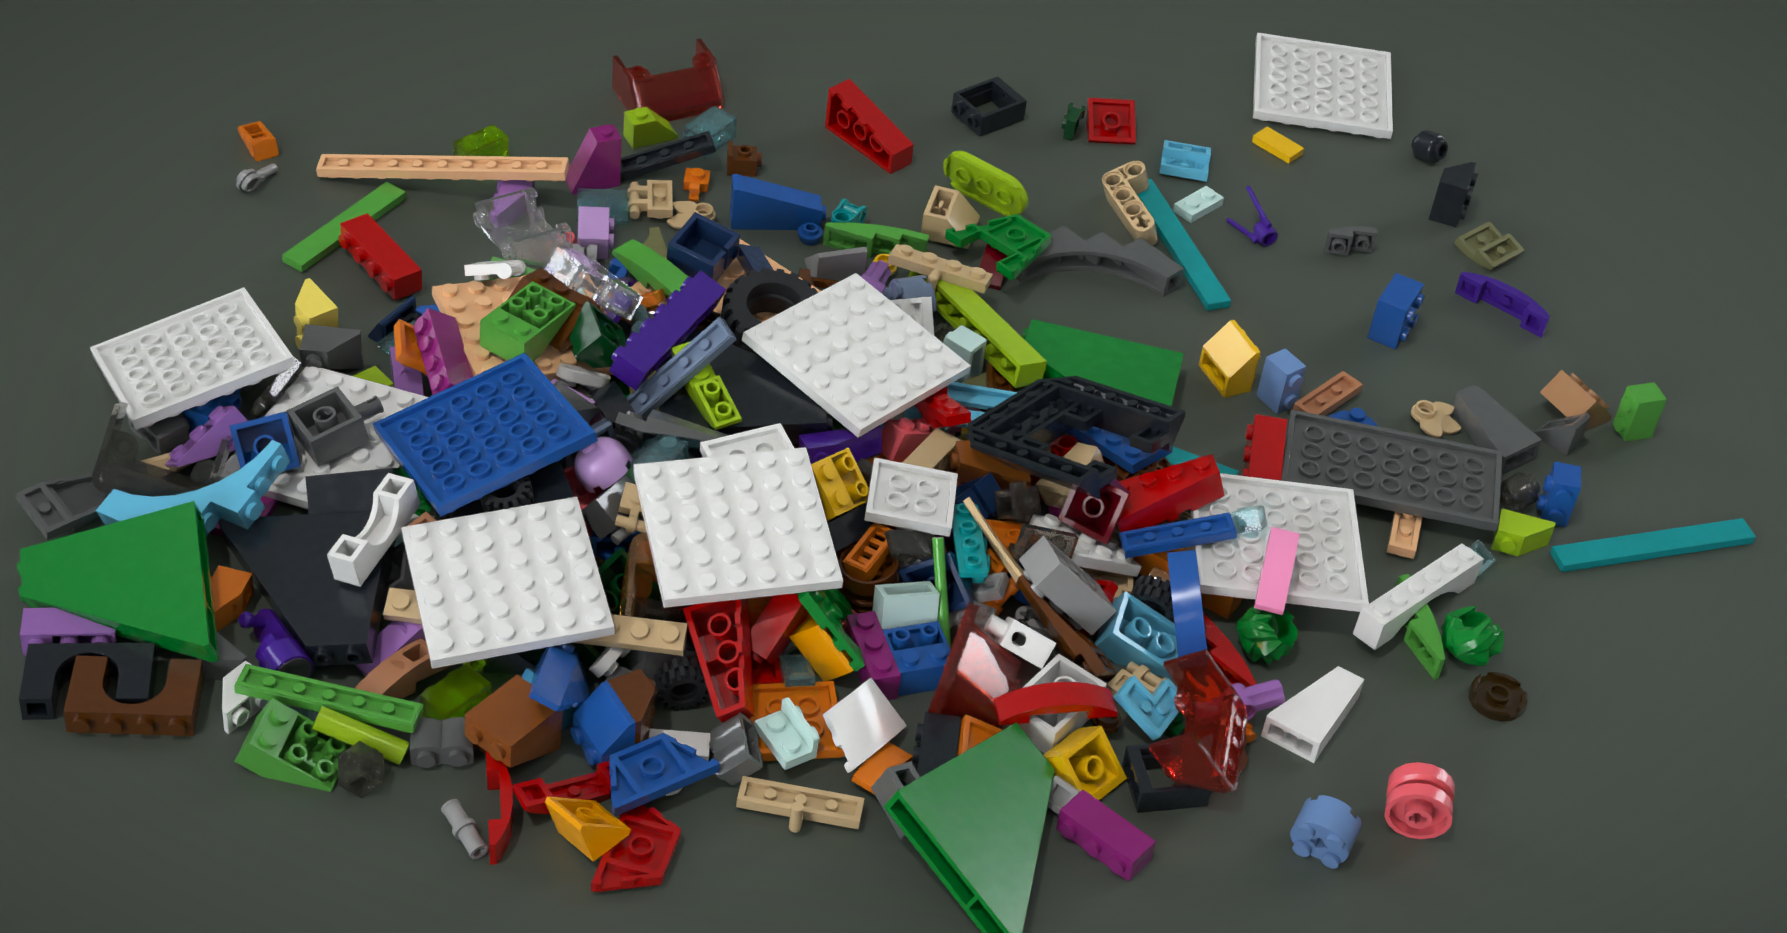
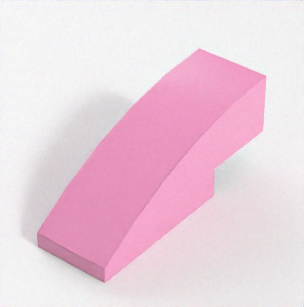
(1276, 570)

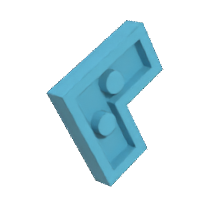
(1148, 710)

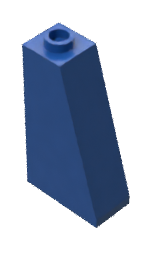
(772, 206)

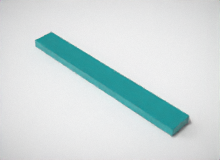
(1184, 250)
(1652, 545)

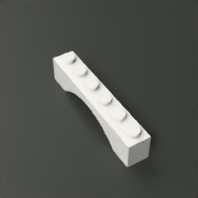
(1392, 610)

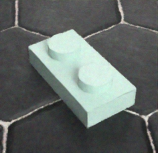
(1198, 204)

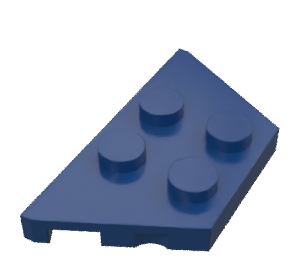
(654, 770)

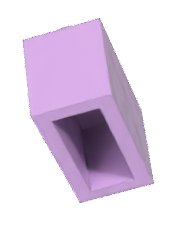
(594, 229)

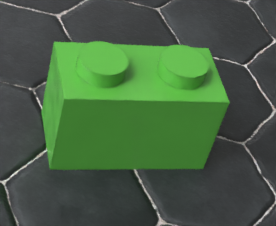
(1639, 411)

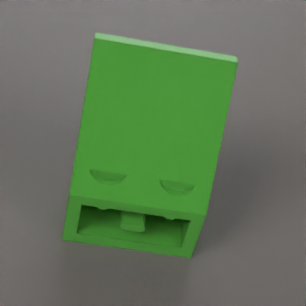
(525, 322)
(289, 750)

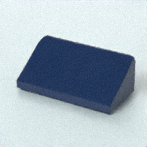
(752, 258)
(386, 325)

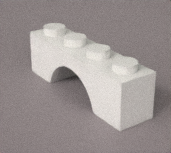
(392, 508)

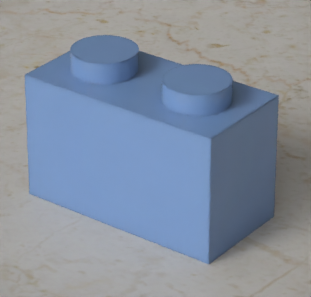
(1281, 381)

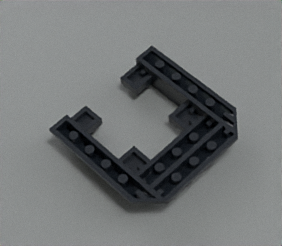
(1026, 423)

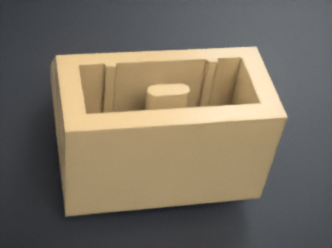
(947, 210)

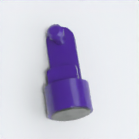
(277, 646)

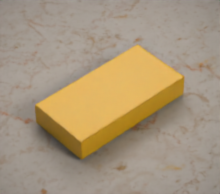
(1278, 145)

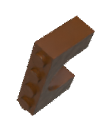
(169, 713)

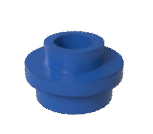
(810, 233)

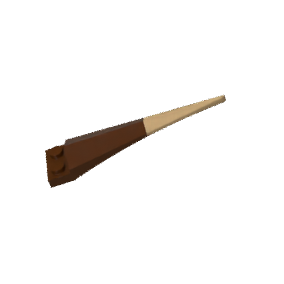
(1069, 640)

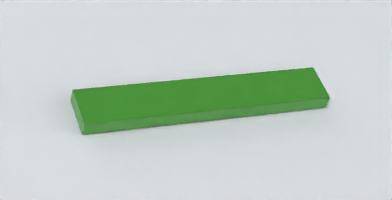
(327, 237)
(314, 694)

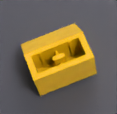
(1230, 360)
(839, 483)

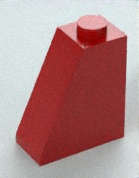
(774, 626)

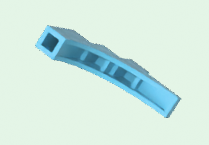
(231, 498)

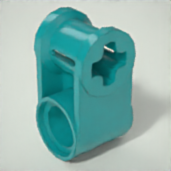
(849, 213)

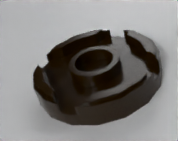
(1498, 696)

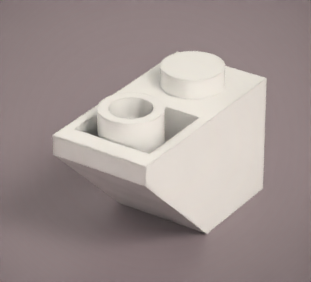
(237, 707)

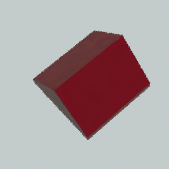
(1095, 515)

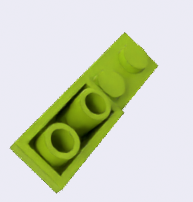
(711, 396)

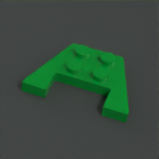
(1010, 235)
(827, 610)

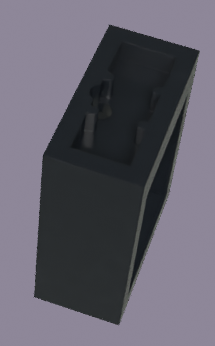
(1010, 110)
(1146, 799)

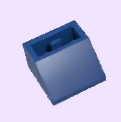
(919, 655)

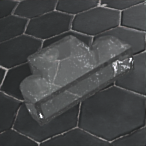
(594, 281)

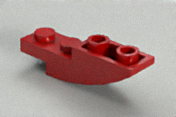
(942, 410)

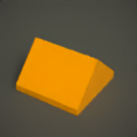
(819, 650)
(586, 825)

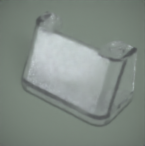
(520, 227)

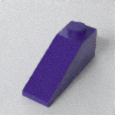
(827, 443)

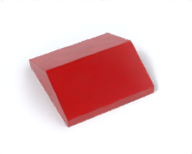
(1111, 121)

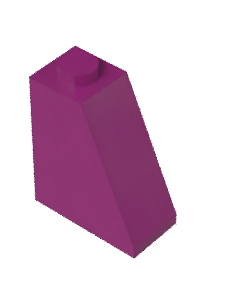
(597, 160)

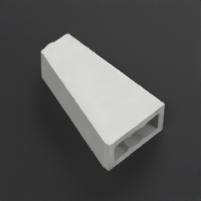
(1314, 714)

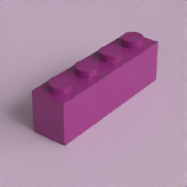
(441, 350)

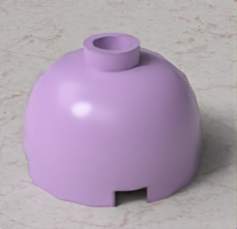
(601, 463)

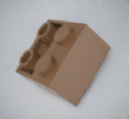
(1575, 398)

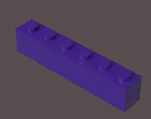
(667, 329)

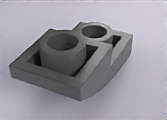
(1356, 238)

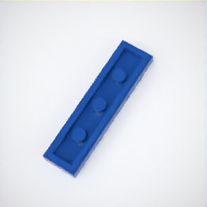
(1177, 535)

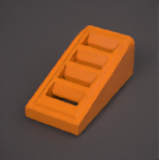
(258, 140)
(860, 567)

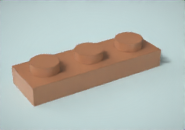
(1329, 395)

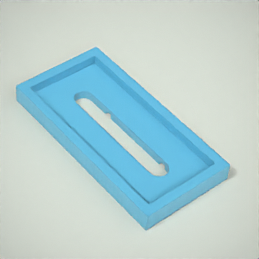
(969, 396)

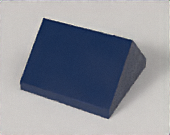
(958, 589)

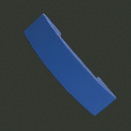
(1186, 602)

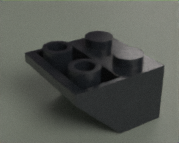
(1454, 194)

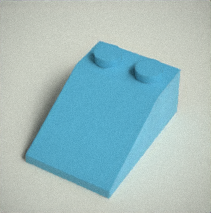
(1138, 636)

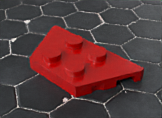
(642, 855)

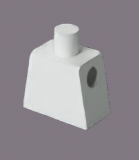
(1029, 643)

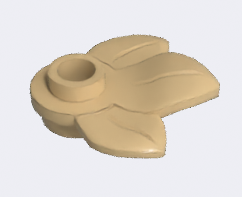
(686, 209)
(1435, 418)

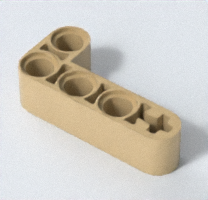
(1121, 192)
(934, 451)

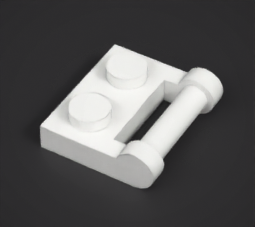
(491, 269)

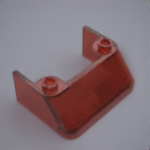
(673, 93)
(1214, 727)

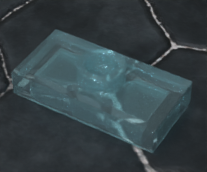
(796, 671)

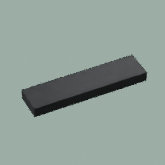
(666, 155)

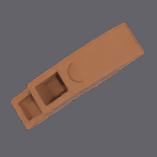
(401, 671)

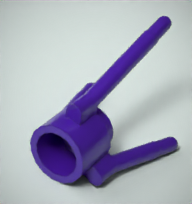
(1263, 230)

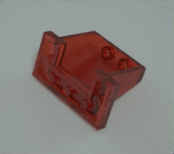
(974, 673)

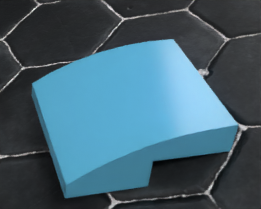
(1185, 160)

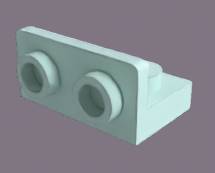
(788, 735)

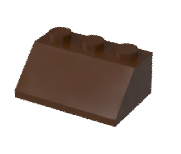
(544, 278)

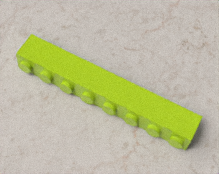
(1004, 346)

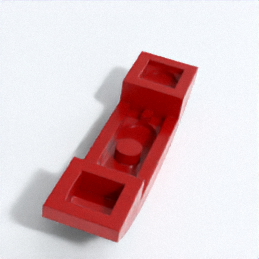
(1054, 698)
(585, 787)
(499, 829)

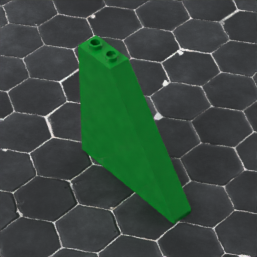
(1106, 360)
(134, 576)
(982, 825)

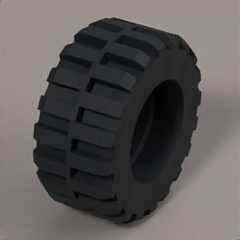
(760, 293)

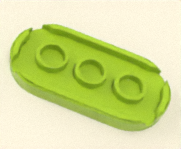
(985, 183)

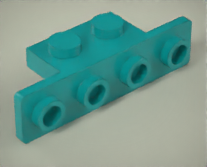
(969, 545)

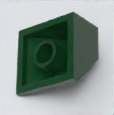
(596, 337)

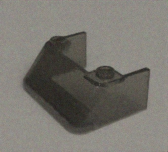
(121, 471)

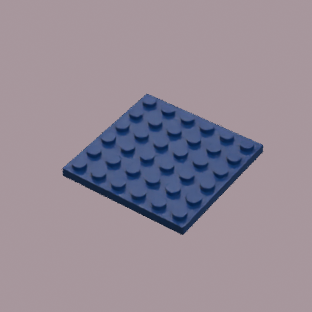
(484, 433)

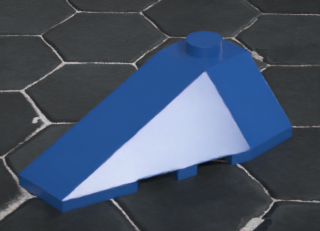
(559, 679)

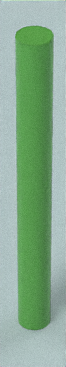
(941, 585)

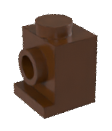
(743, 160)

